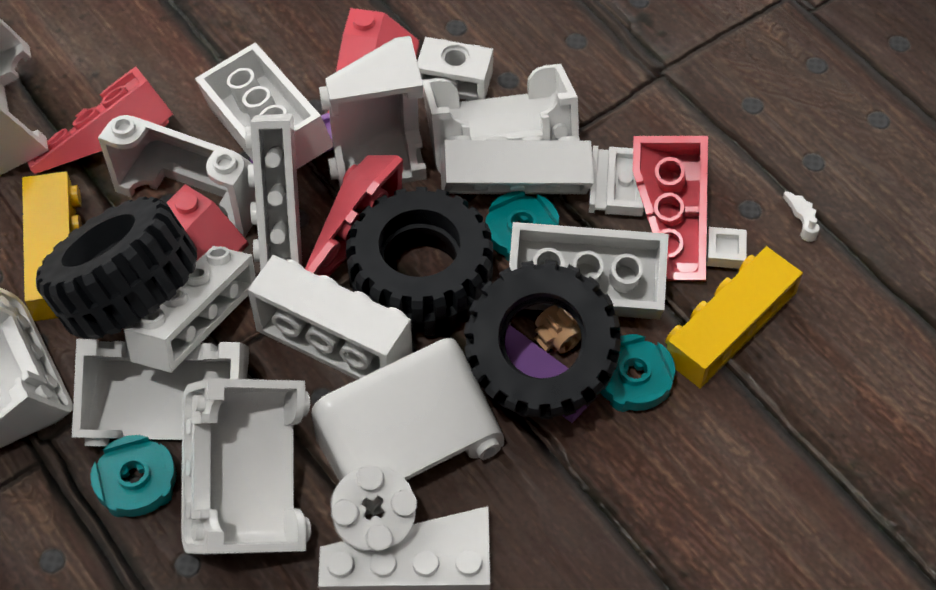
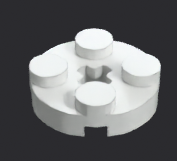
(397, 504)

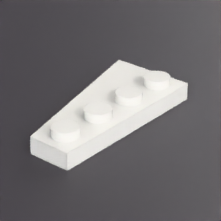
(432, 556)

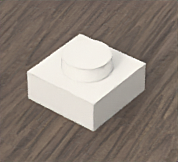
(726, 247)

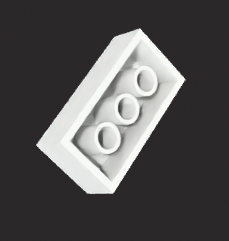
(254, 86)
(624, 263)
(327, 319)

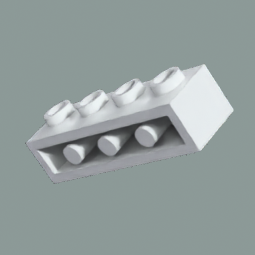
(516, 165)
(275, 188)
(199, 306)

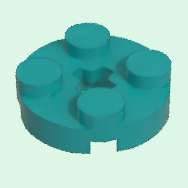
(517, 207)
(652, 387)
(139, 497)

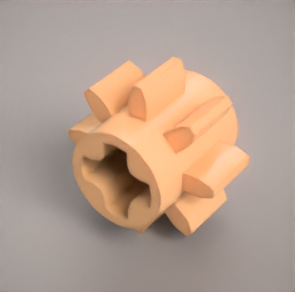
(557, 330)

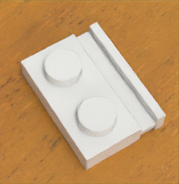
(614, 183)

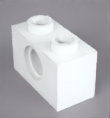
(463, 64)

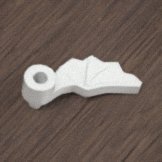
(803, 210)

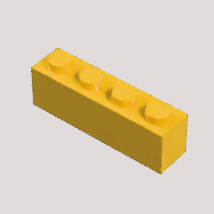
(47, 220)
(732, 315)

